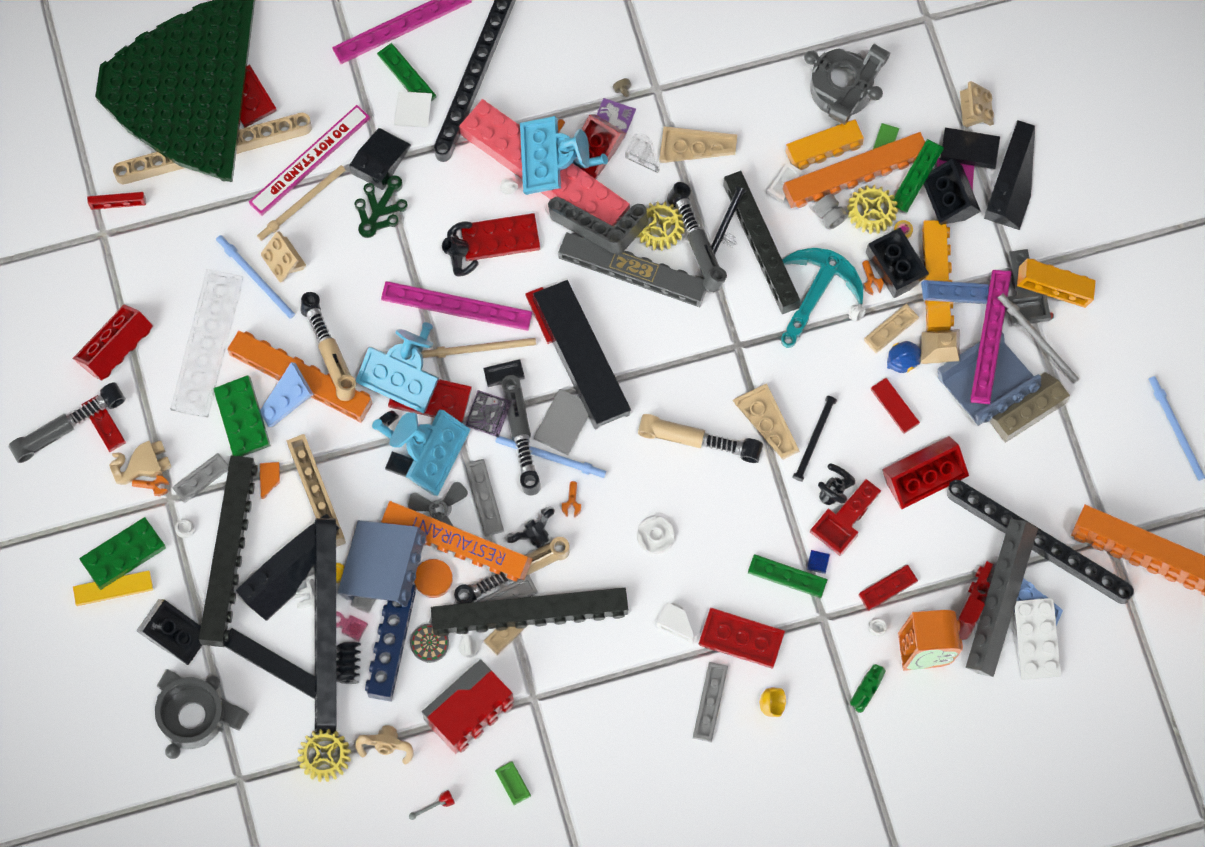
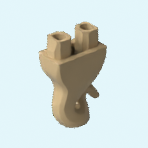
(142, 463)

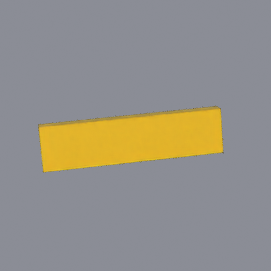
(122, 587)

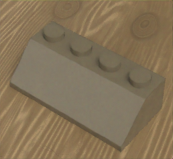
(1031, 409)

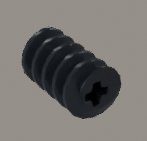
(347, 661)

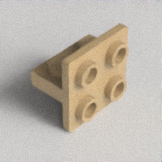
(976, 105)
(282, 257)

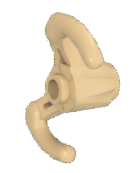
(385, 743)

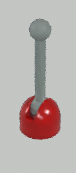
(445, 800)

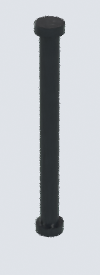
(727, 218)
(814, 438)

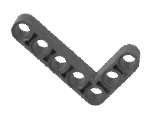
(611, 238)

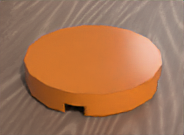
(433, 578)

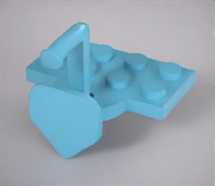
(549, 152)
(399, 376)
(436, 448)

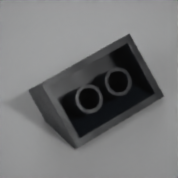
(951, 193)
(896, 262)

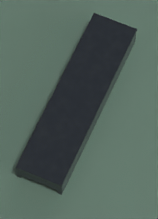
(581, 354)

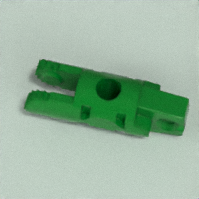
(867, 688)

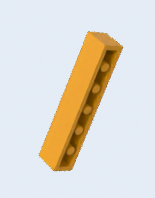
(936, 262)

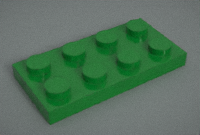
(242, 416)
(122, 553)

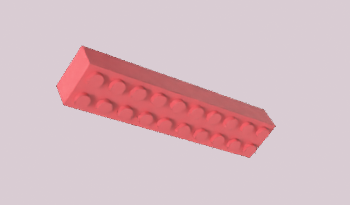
(501, 140)

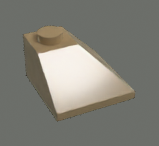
(940, 346)

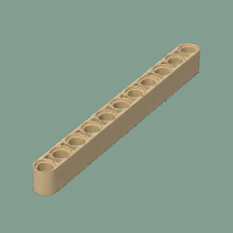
(255, 131)

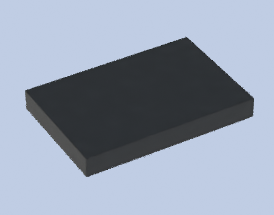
(970, 148)

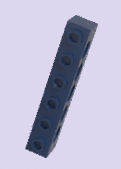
(385, 689)

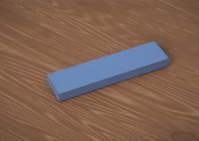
(955, 292)

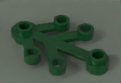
(380, 209)

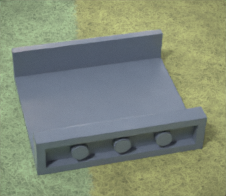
(1010, 384)
(382, 562)

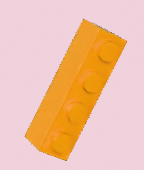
(824, 145)
(1056, 282)

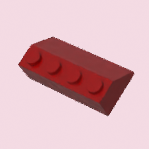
(113, 342)
(925, 472)

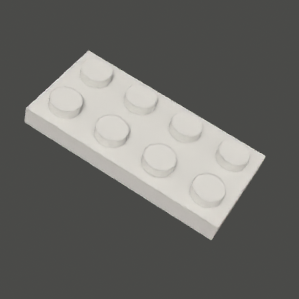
(1037, 639)

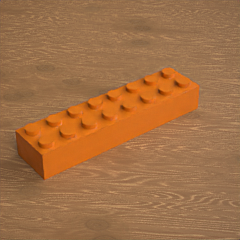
(1141, 548)

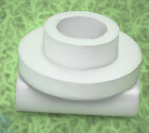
(468, 647)

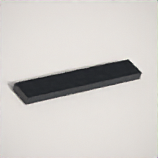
(271, 663)

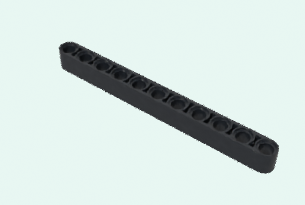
(472, 78)
(1049, 543)
(325, 624)

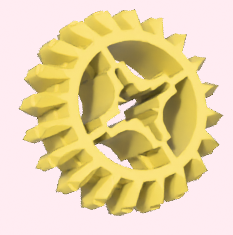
(672, 218)
(881, 220)
(330, 749)

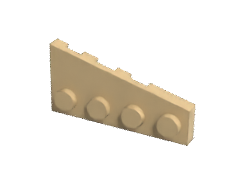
(689, 144)
(766, 417)

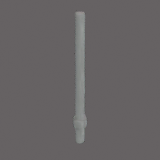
(1013, 310)

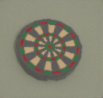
(427, 646)

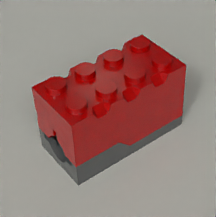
(468, 707)

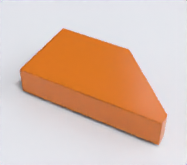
(269, 477)

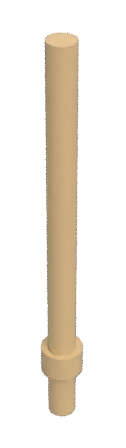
(274, 225)
(441, 352)

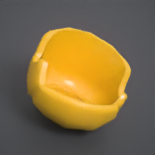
(773, 702)

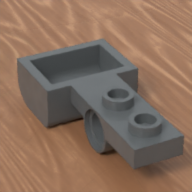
(1031, 304)

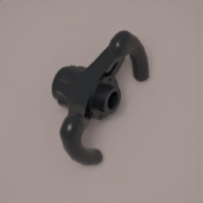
(457, 249)
(835, 487)
(534, 530)

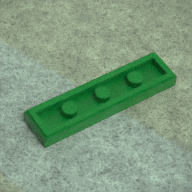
(403, 70)
(917, 175)
(787, 576)

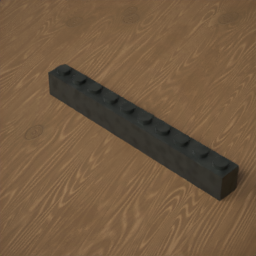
(227, 551)
(529, 611)

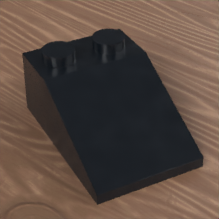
(379, 158)
(171, 631)

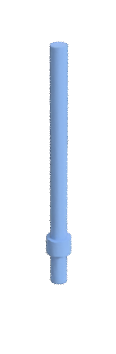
(232, 252)
(1160, 396)
(586, 468)

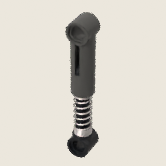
(713, 274)
(520, 434)
(25, 447)

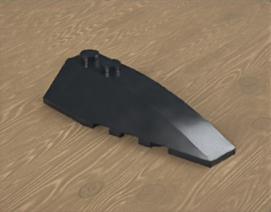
(1014, 179)
(281, 575)

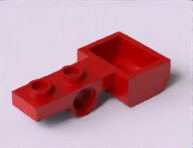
(837, 529)
(975, 602)

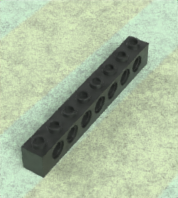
(763, 245)

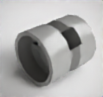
(829, 210)

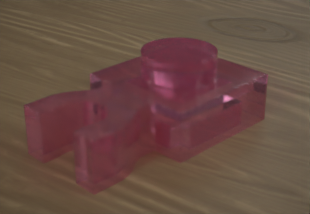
(352, 626)

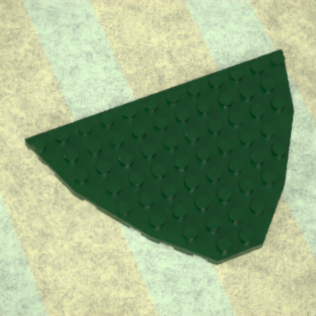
(185, 85)

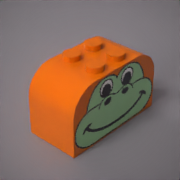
(930, 640)

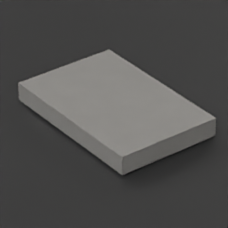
(562, 422)

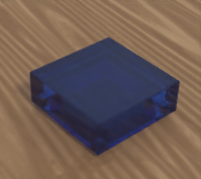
(818, 561)

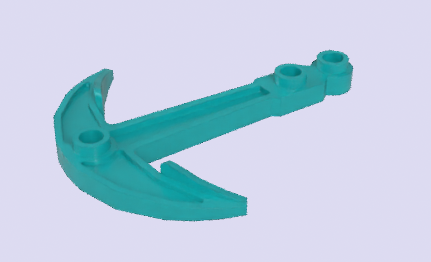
(821, 258)

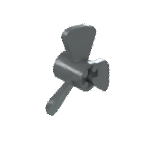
(455, 494)

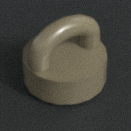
(622, 86)

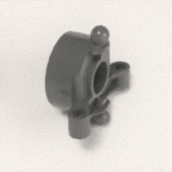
(845, 101)
(180, 692)

